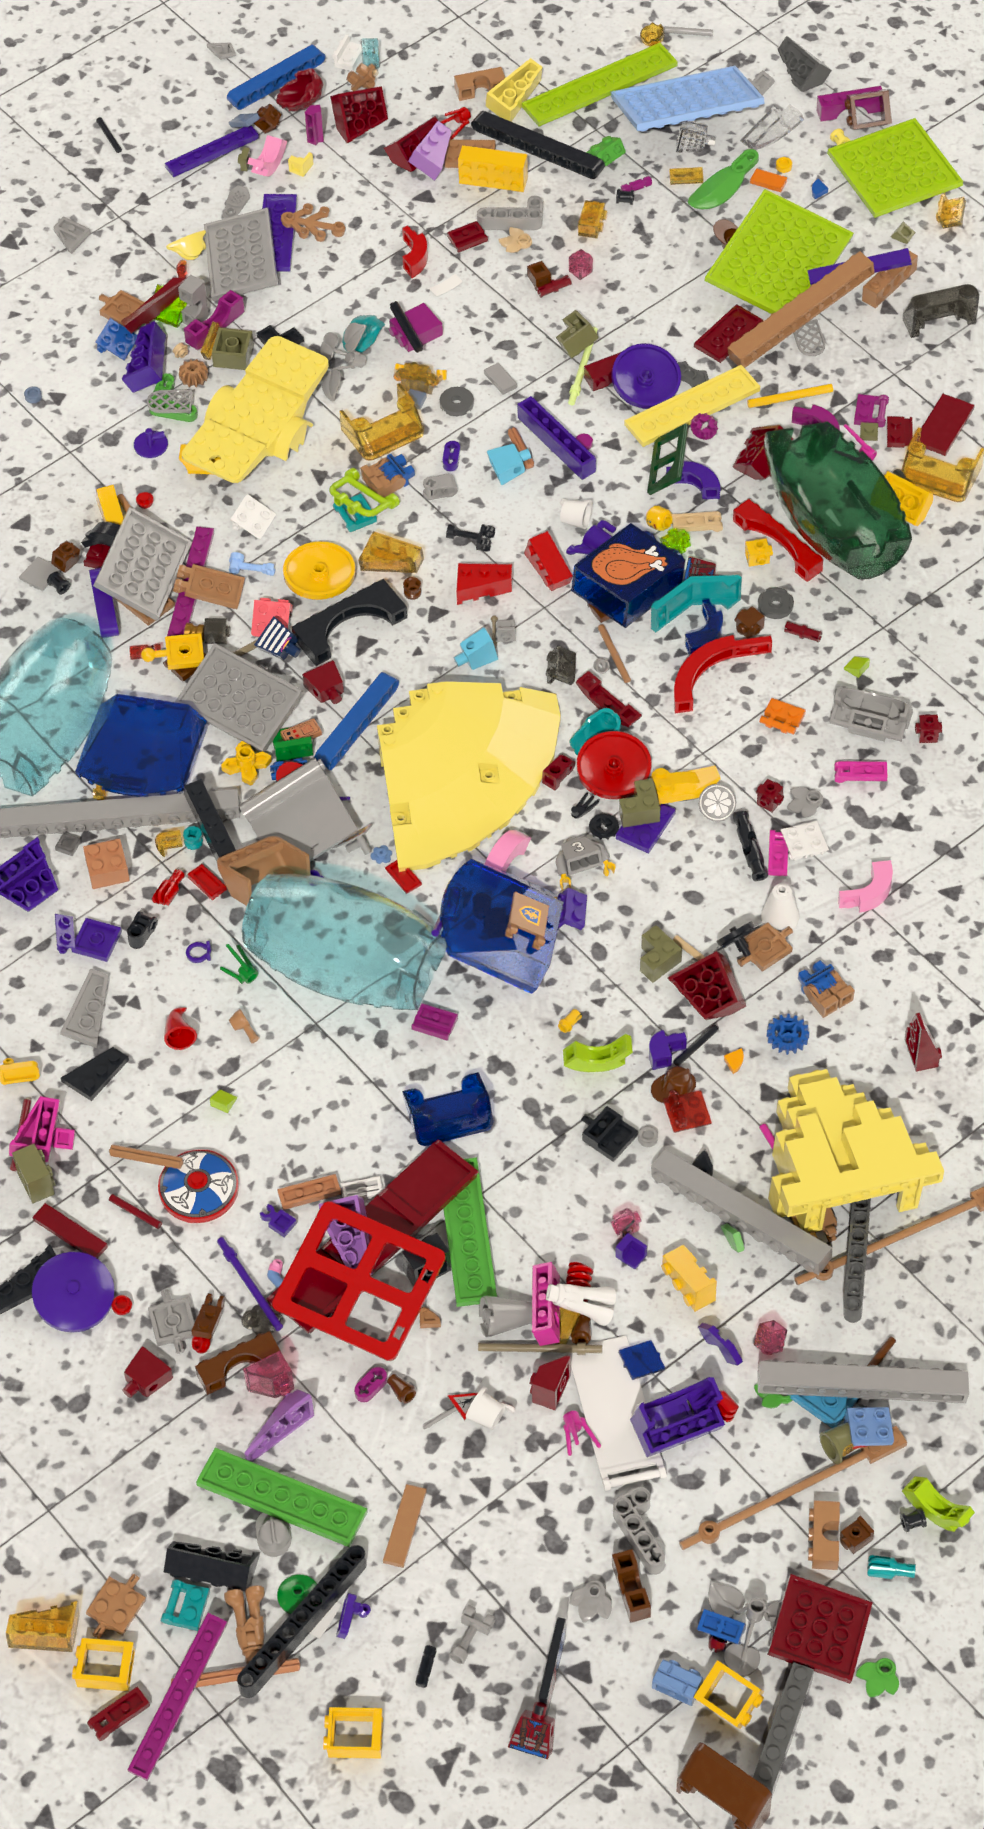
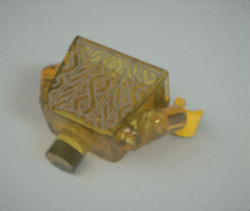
(418, 377)

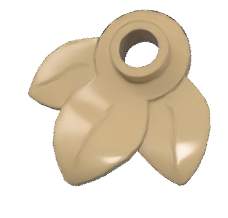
(516, 241)

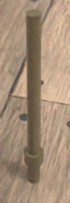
(580, 1348)

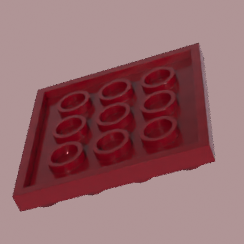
(820, 1628)

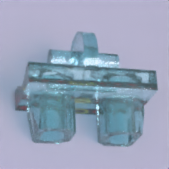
(370, 52)

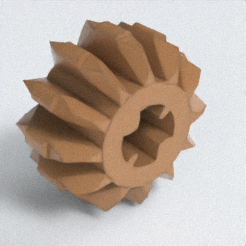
(193, 373)

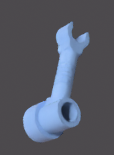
(237, 562)

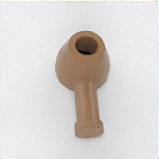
(240, 1022)

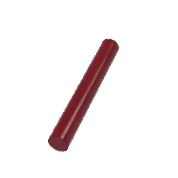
(135, 1211)

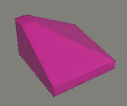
(64, 1138)

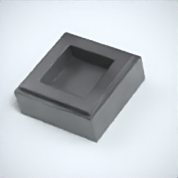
(67, 844)

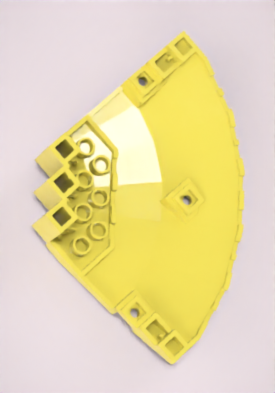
(441, 759)

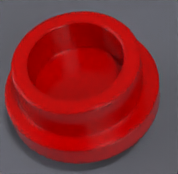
(144, 500)
(121, 1305)
(200, 1344)

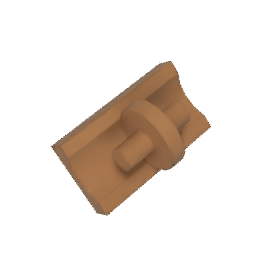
(363, 78)

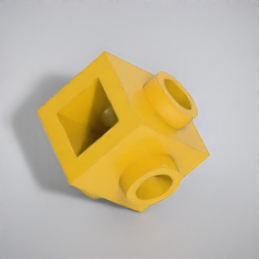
(758, 552)

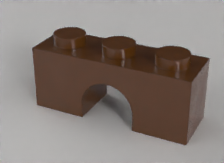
(630, 1587)

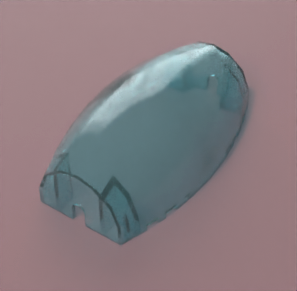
(49, 701)
(342, 940)

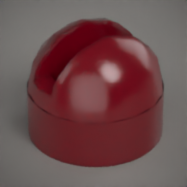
(717, 1644)

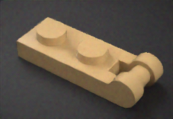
(698, 521)

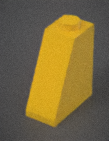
(109, 504)

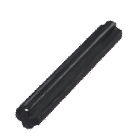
(406, 326)

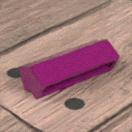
(314, 124)

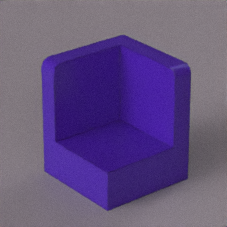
(631, 1251)

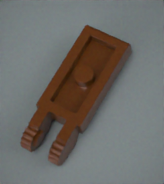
(208, 1317)

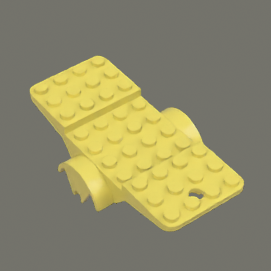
(260, 414)

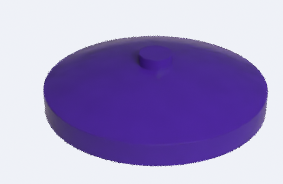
(646, 375)
(73, 1292)

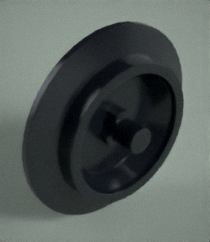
(737, 937)

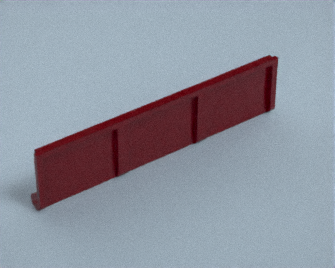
(402, 1205)

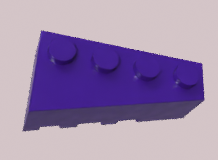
(147, 358)

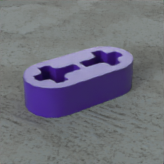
(447, 456)

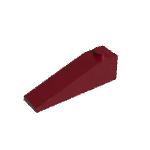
(921, 1045)

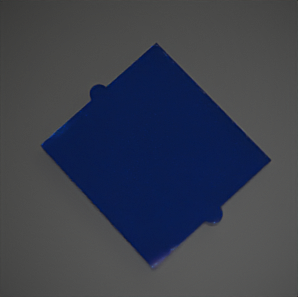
(641, 1360)

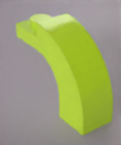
(597, 1059)
(935, 1506)

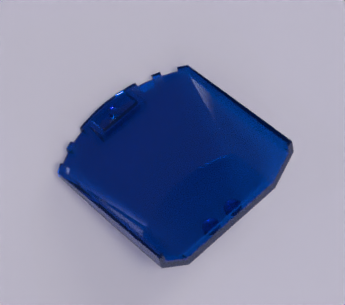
(142, 746)
(476, 918)

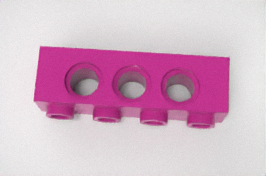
(544, 1313)

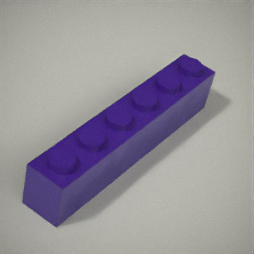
(556, 438)

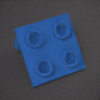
(115, 339)

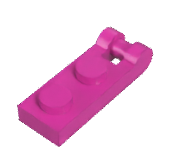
(860, 771)
(777, 854)

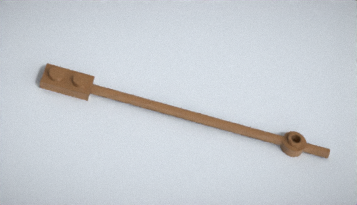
(977, 1201)
(872, 1453)

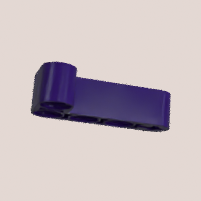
(104, 609)

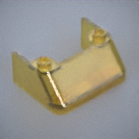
(387, 433)
(939, 476)

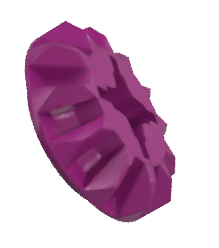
(707, 432)

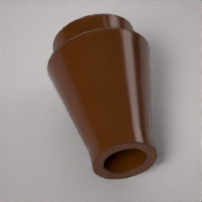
(581, 1331)
(403, 1390)

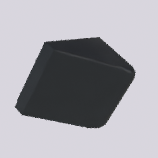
(704, 1163)

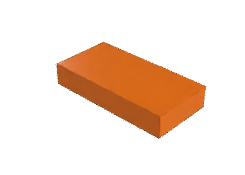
(768, 180)

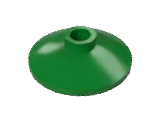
(287, 1598)

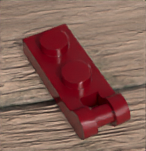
(118, 1713)

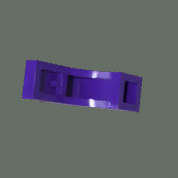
(700, 477)

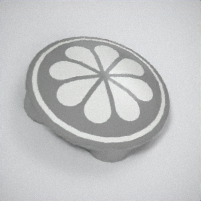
(717, 802)

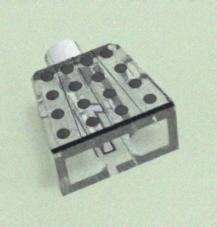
(693, 137)

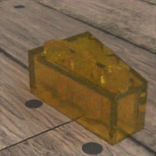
(390, 555)
(45, 1629)

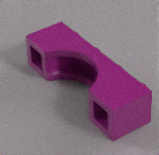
(831, 105)
(228, 309)

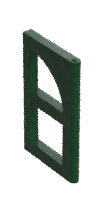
(675, 472)

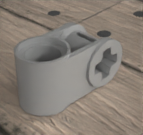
(441, 486)

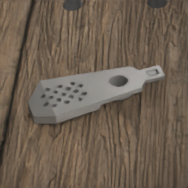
(236, 201)

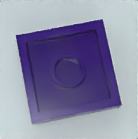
(96, 939)

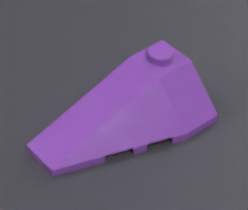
(348, 1240)
(288, 1416)

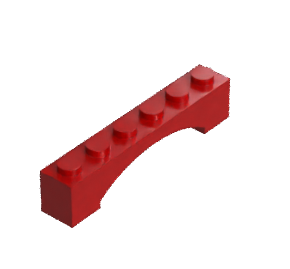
(752, 517)

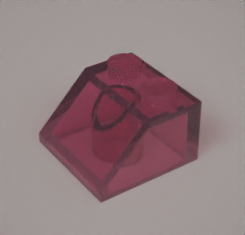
(269, 1376)

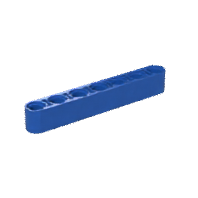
(274, 77)
(357, 720)

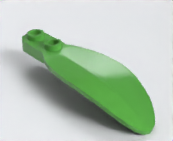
(724, 183)

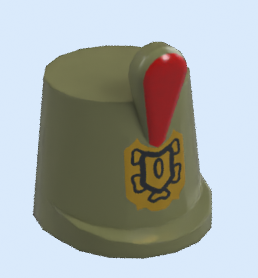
(837, 1443)

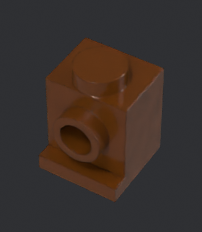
(538, 274)
(864, 1535)

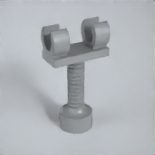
(459, 1653)

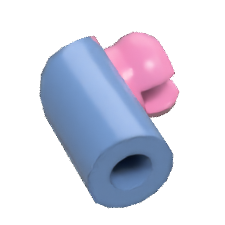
(275, 1271)

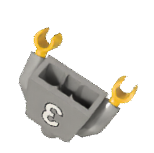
(579, 856)

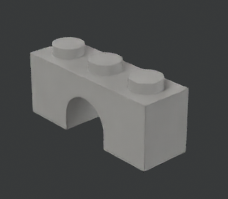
(194, 294)

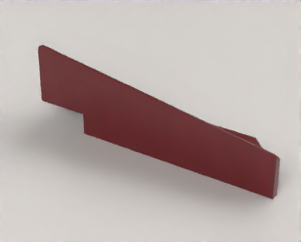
(154, 305)

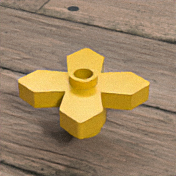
(246, 763)

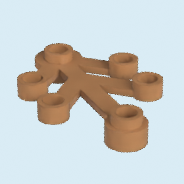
(311, 224)

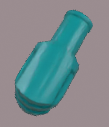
(889, 1567)

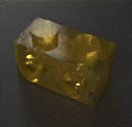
(592, 219)

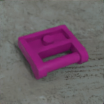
(865, 409)

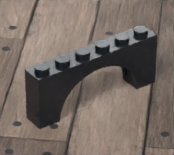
(374, 600)

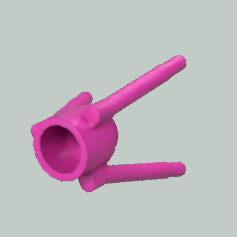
(871, 453)
(573, 1425)

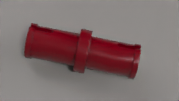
(553, 286)
(803, 631)

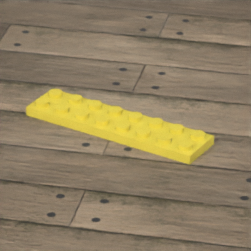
(702, 399)

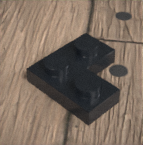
(292, 335)

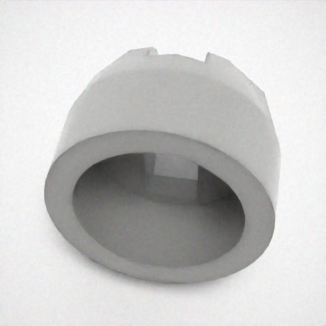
(604, 663)

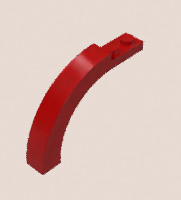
(709, 655)

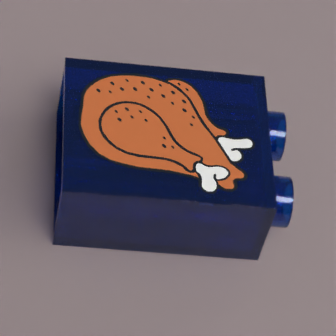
(627, 574)

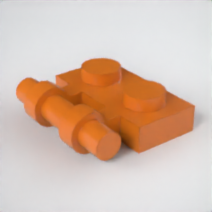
(785, 713)

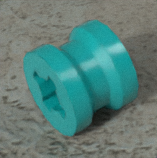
(191, 842)

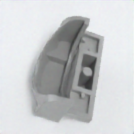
(871, 714)

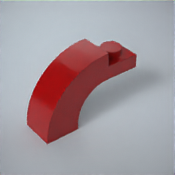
(417, 258)

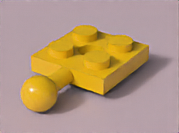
(175, 658)

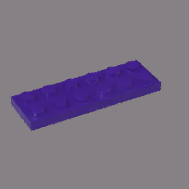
(282, 236)

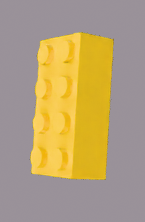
(493, 168)

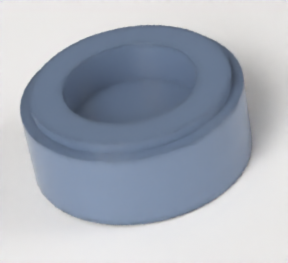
(33, 394)

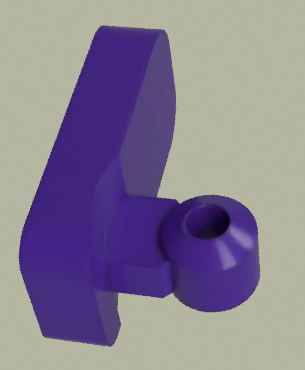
(349, 1608)

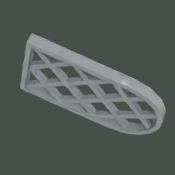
(821, 339)
(169, 392)

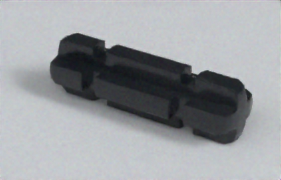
(425, 1666)

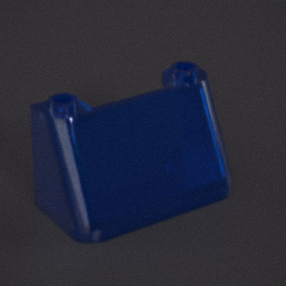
(450, 1114)

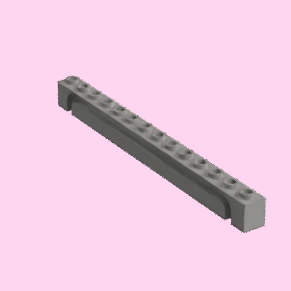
(110, 814)

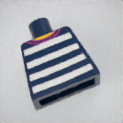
(278, 640)

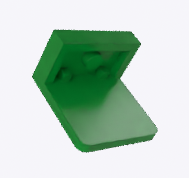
(292, 748)

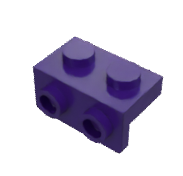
(573, 908)

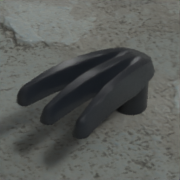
(580, 809)

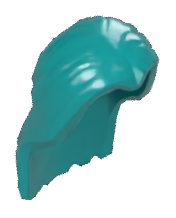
(371, 332)
(599, 722)

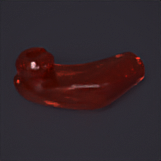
(182, 268)

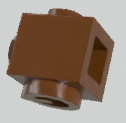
(65, 556)
(749, 622)

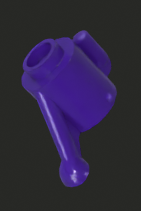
(593, 538)

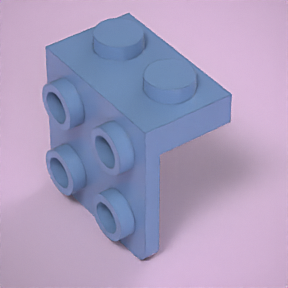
(870, 1426)

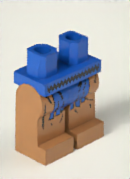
(387, 475)
(825, 988)

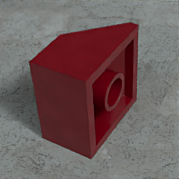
(550, 1382)

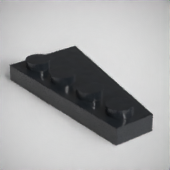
(20, 1286)

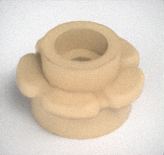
(180, 350)

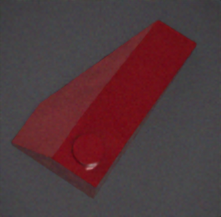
(402, 148)

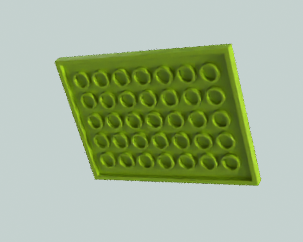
(774, 251)

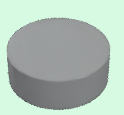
(647, 1136)

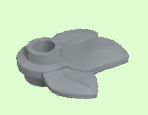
(803, 801)
(591, 1604)

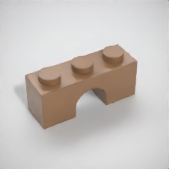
(467, 83)
(824, 1552)

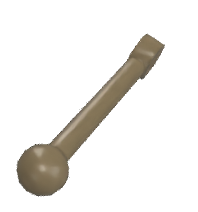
(494, 619)

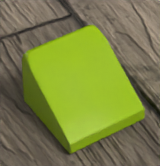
(857, 666)
(222, 1101)

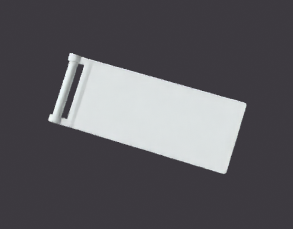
(608, 1404)

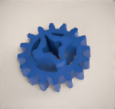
(787, 1034)

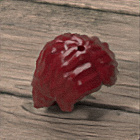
(300, 91)

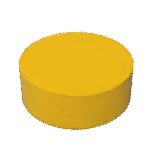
(783, 164)

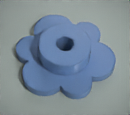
(381, 854)

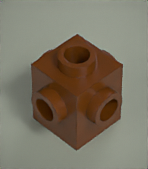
(268, 118)

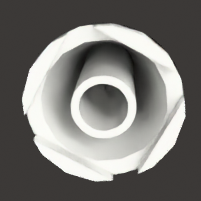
(780, 909)

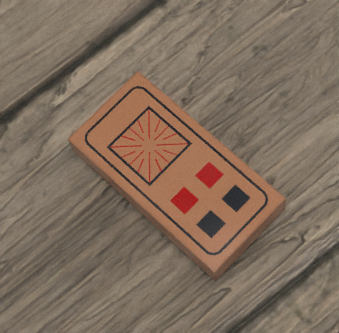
(306, 729)

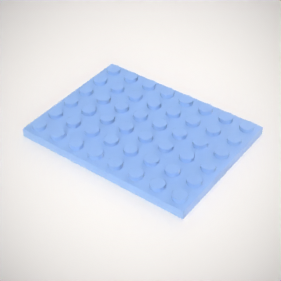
(687, 98)

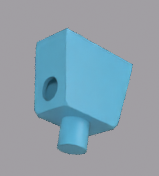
(508, 462)
(477, 650)

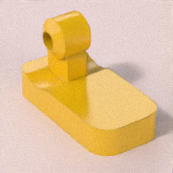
(18, 1072)

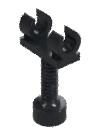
(483, 544)

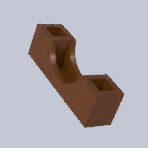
(213, 1372)

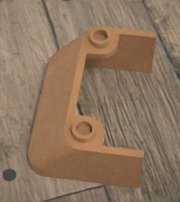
(255, 861)

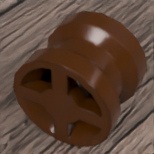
(412, 588)

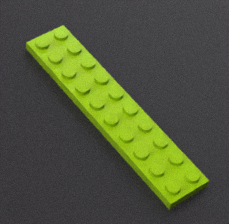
(599, 84)

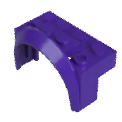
(670, 1422)

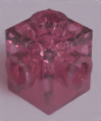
(580, 264)
(770, 1337)

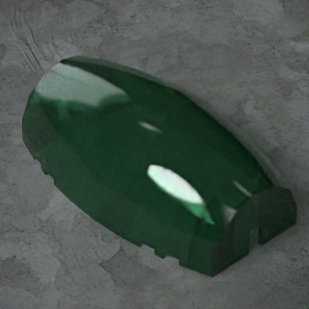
(837, 499)

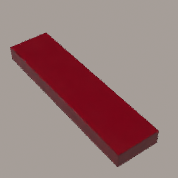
(69, 1231)

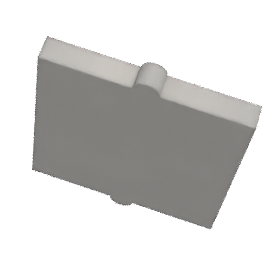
(38, 573)

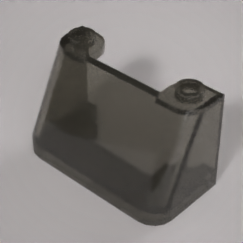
(957, 301)

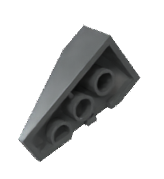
(802, 66)

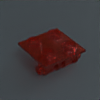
(686, 1110)

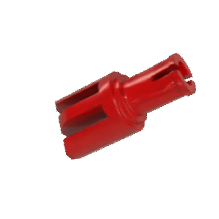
(168, 889)
(727, 1407)

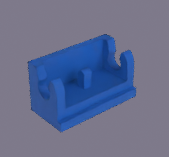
(721, 1626)

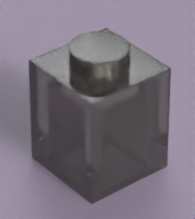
(216, 630)

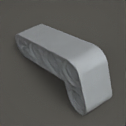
(517, 217)
(642, 1533)

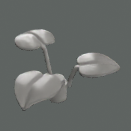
(351, 337)
(726, 1602)

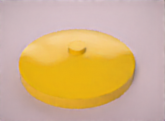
(319, 570)

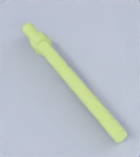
(575, 389)

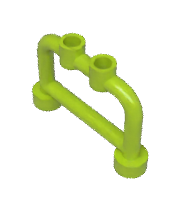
(352, 477)

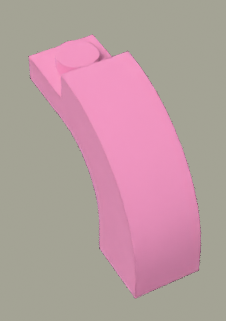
(270, 157)
(507, 848)
(874, 893)

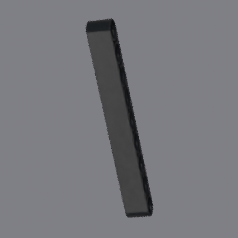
(538, 144)
(301, 1630)

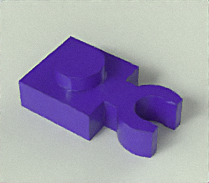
(279, 1222)

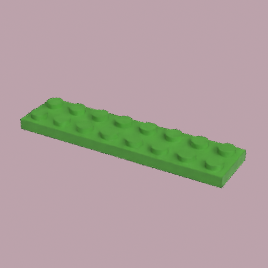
(469, 1244)
(282, 1497)

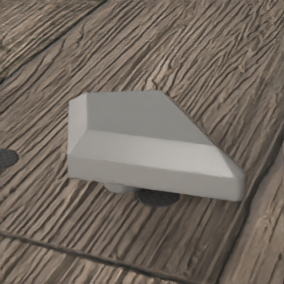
(222, 50)

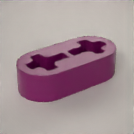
(368, 1382)

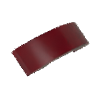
(601, 698)

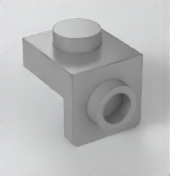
(762, 82)

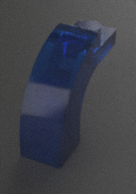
(712, 630)

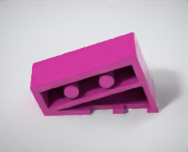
(38, 1127)

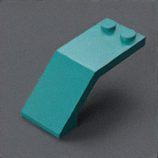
(720, 590)

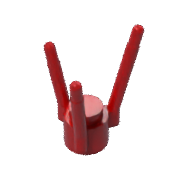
(460, 116)

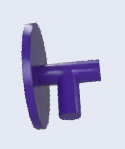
(150, 443)

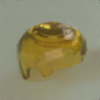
(652, 34)

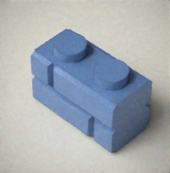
(677, 1681)

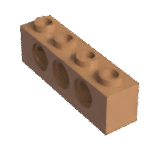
(886, 282)

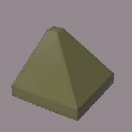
(903, 233)

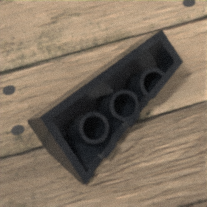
(211, 1565)

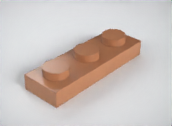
(309, 1192)

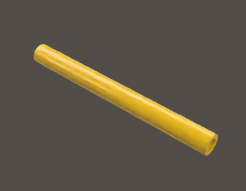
(792, 395)

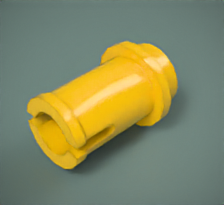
(569, 1021)

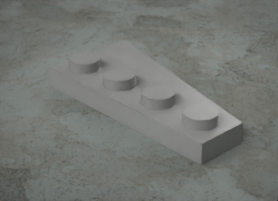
(86, 1013)

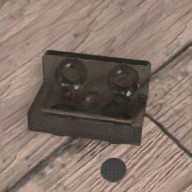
(561, 665)

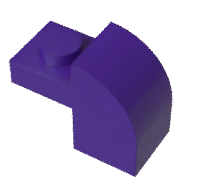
(662, 1046)

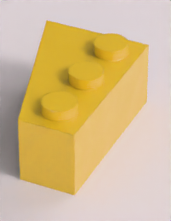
(689, 1278)

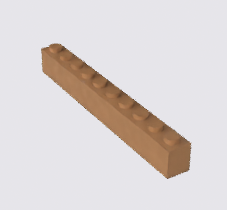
(801, 310)

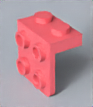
(265, 610)

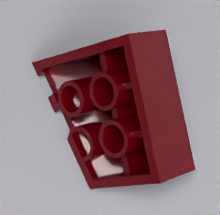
(358, 111)
(752, 459)
(710, 987)

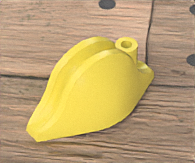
(189, 246)

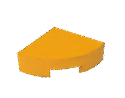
(734, 1060)

